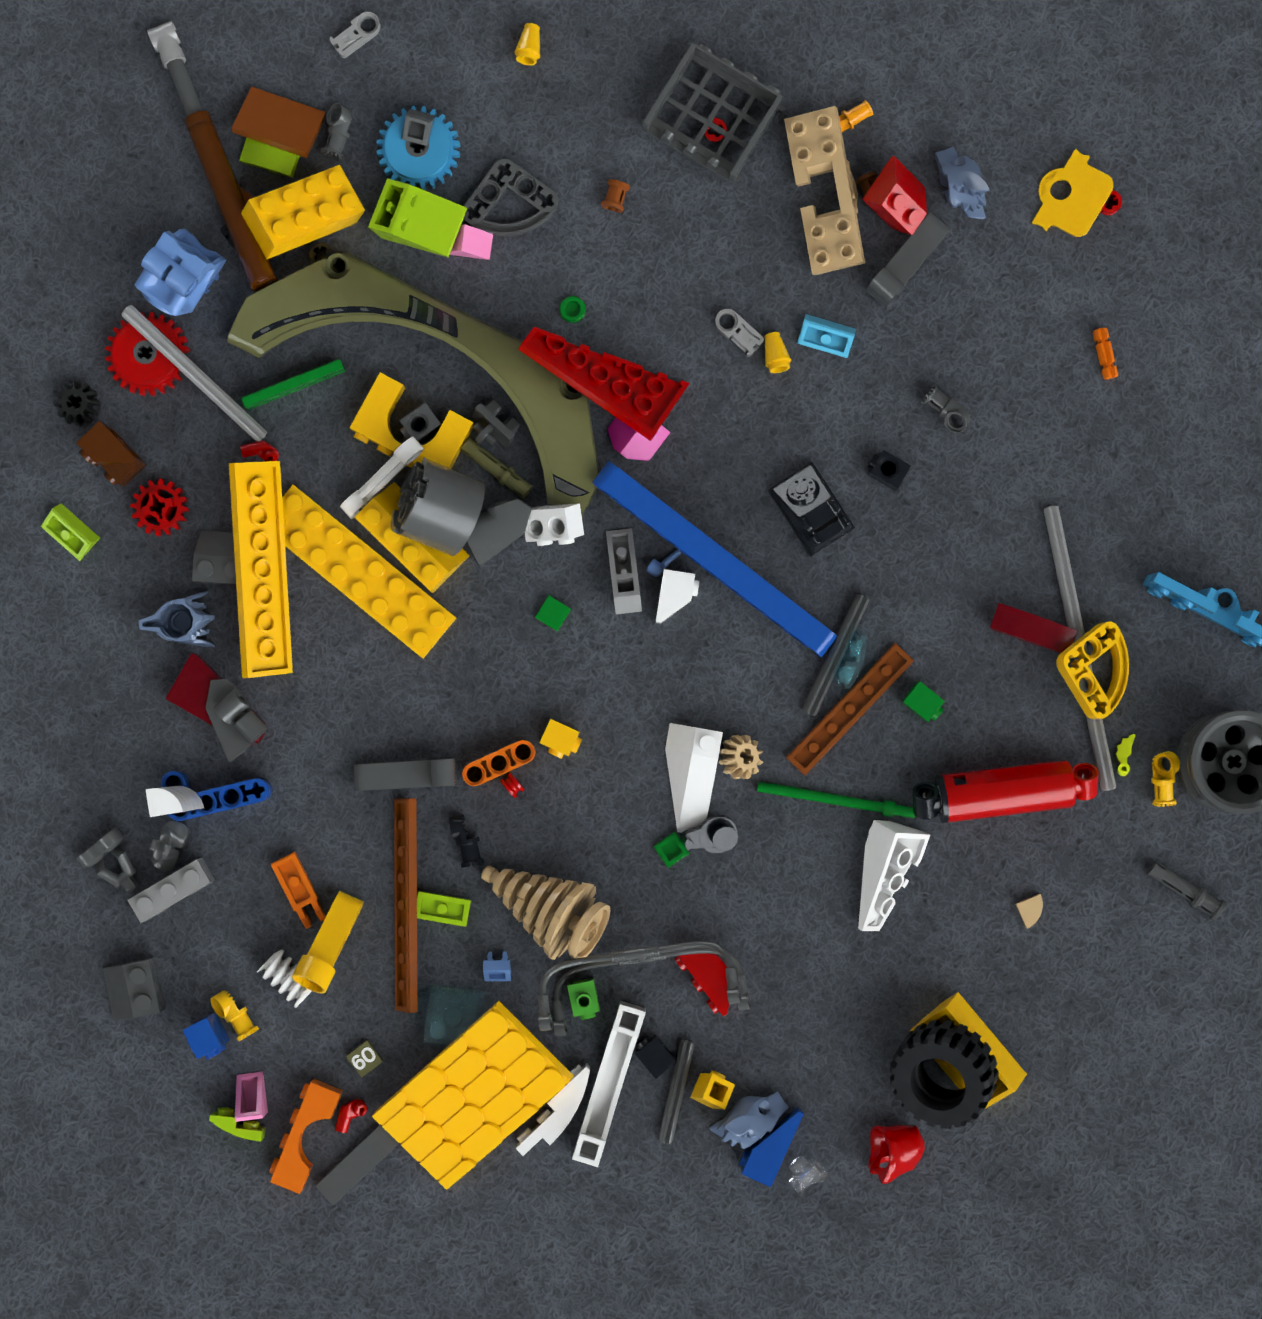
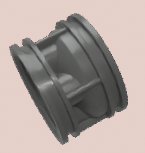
(1195, 771)

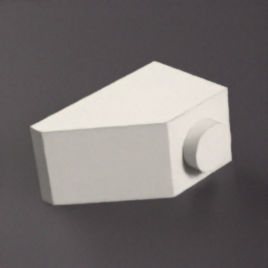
(675, 593)

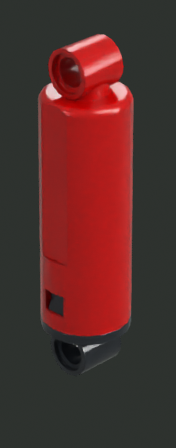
(1005, 791)

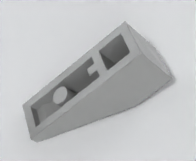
(623, 571)

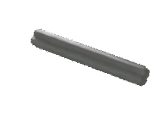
(676, 1091)

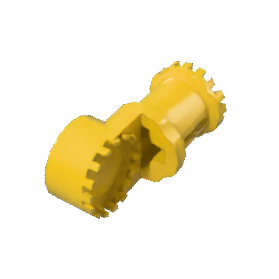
(1164, 779)
(226, 1008)

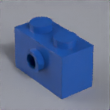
(207, 1036)

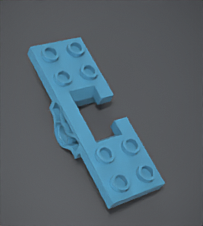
(1206, 604)

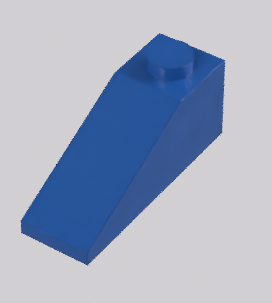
(768, 1153)

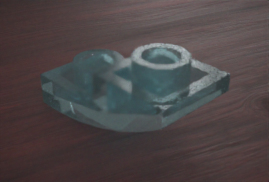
(850, 670)

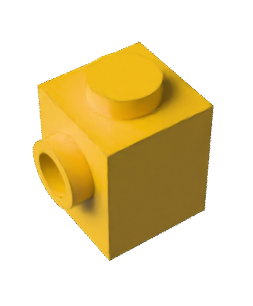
(560, 739)
(712, 1090)

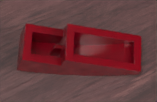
(1032, 629)

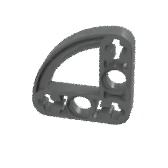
(511, 183)

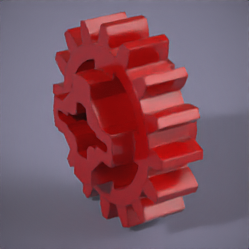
(148, 511)

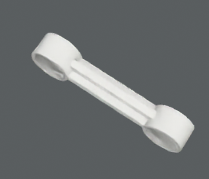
(402, 457)

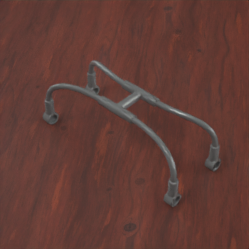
(736, 980)

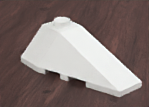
(692, 767)
(887, 858)

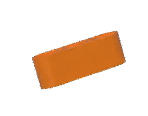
(487, 768)

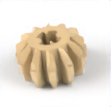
(740, 757)

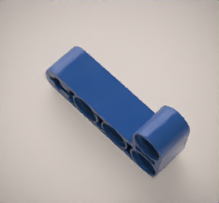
(219, 795)

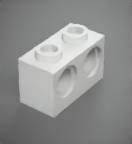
(554, 523)

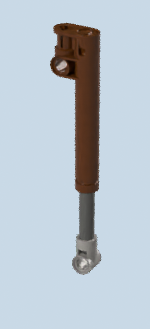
(213, 159)

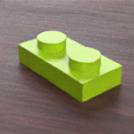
(443, 908)

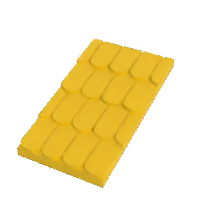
(473, 1095)

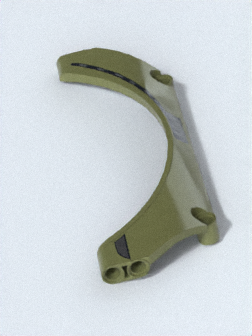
(368, 294)

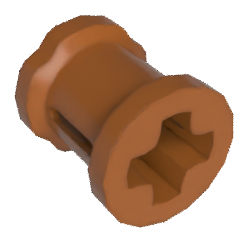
(615, 195)

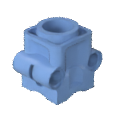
(178, 272)

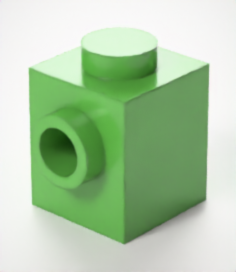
(584, 998)

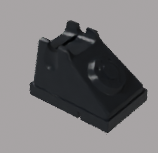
(811, 509)

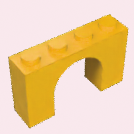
(374, 425)

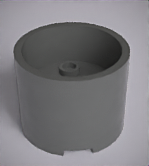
(438, 507)

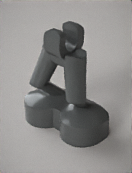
(165, 851)
(96, 853)

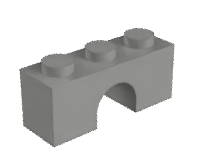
(171, 890)

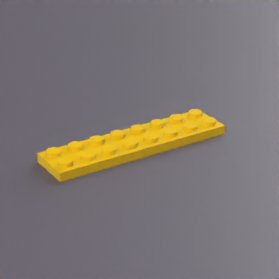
(260, 568)
(362, 574)

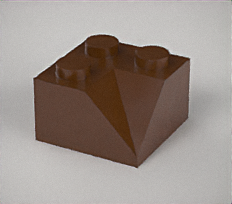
(106, 448)

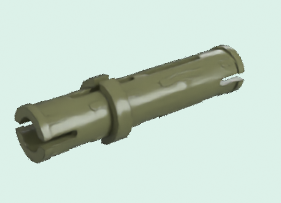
(505, 475)

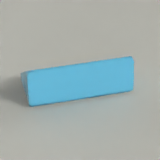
(826, 336)

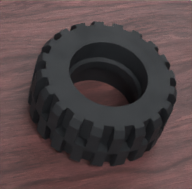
(927, 1098)

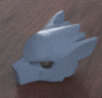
(963, 181)
(181, 621)
(744, 1121)

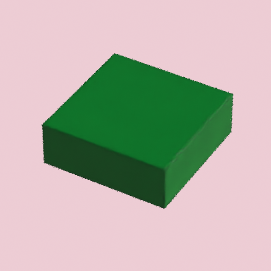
(553, 613)
(671, 849)

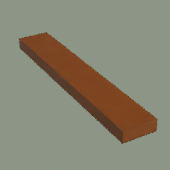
(849, 709)

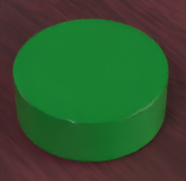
(572, 309)

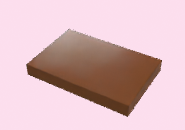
(278, 122)

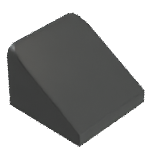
(418, 127)

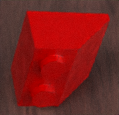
(898, 197)

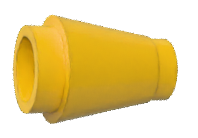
(528, 47)
(776, 354)

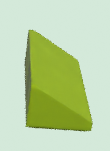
(69, 531)

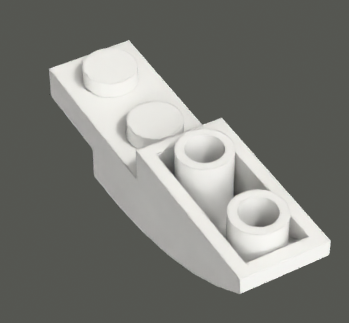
(564, 1107)

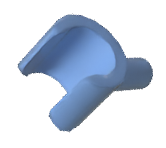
(656, 568)

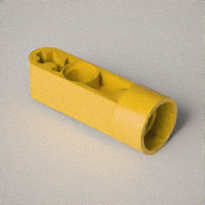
(316, 968)

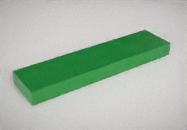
(293, 384)

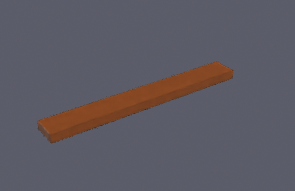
(405, 904)

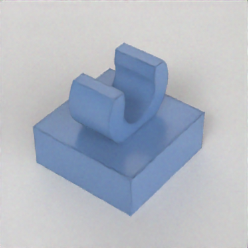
(497, 969)

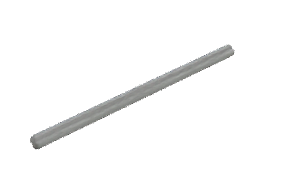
(1074, 621)

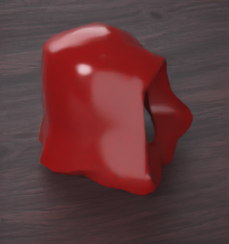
(899, 1146)

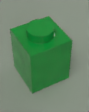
(923, 702)

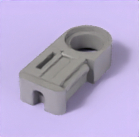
(354, 36)
(742, 333)

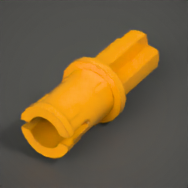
(855, 115)

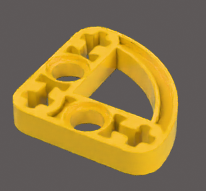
(1080, 669)

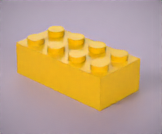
(302, 211)

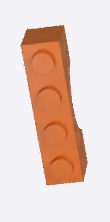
(293, 1166)

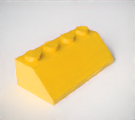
(424, 562)
(1009, 1071)

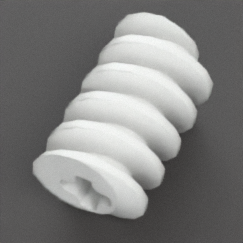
(282, 975)

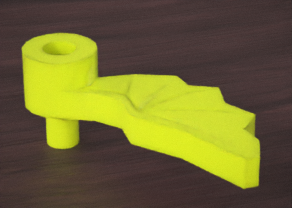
(1123, 752)

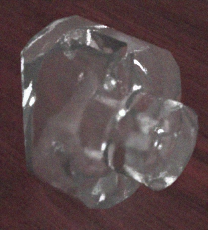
(805, 1173)

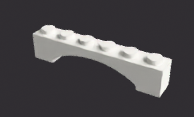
(608, 1083)

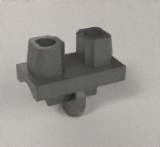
(492, 428)

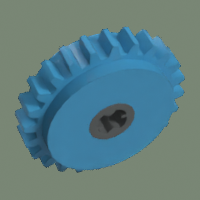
(418, 167)

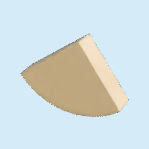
(1030, 910)

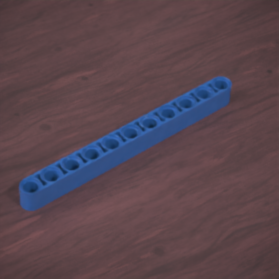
(714, 559)

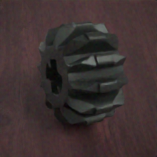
(70, 412)

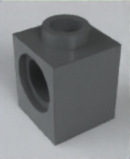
(422, 412)

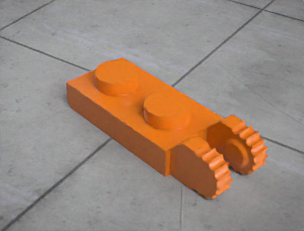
(297, 887)

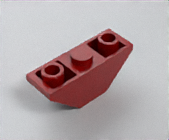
(708, 975)

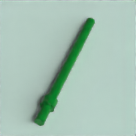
(887, 808)

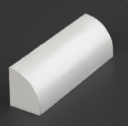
(172, 800)

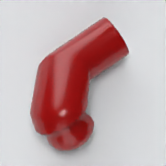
(262, 449)
(349, 1111)

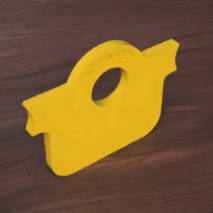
(1082, 206)

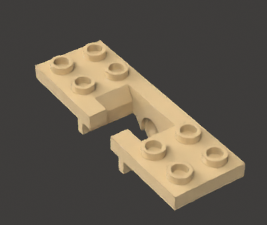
(818, 149)

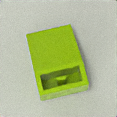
(417, 218)

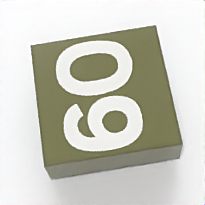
(364, 1058)

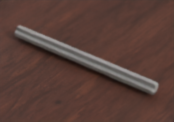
(194, 373)

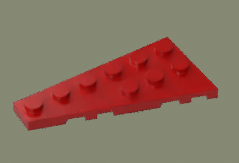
(611, 382)

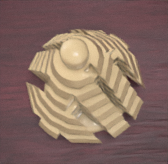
(553, 911)

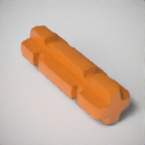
(1105, 353)

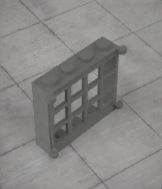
(692, 148)

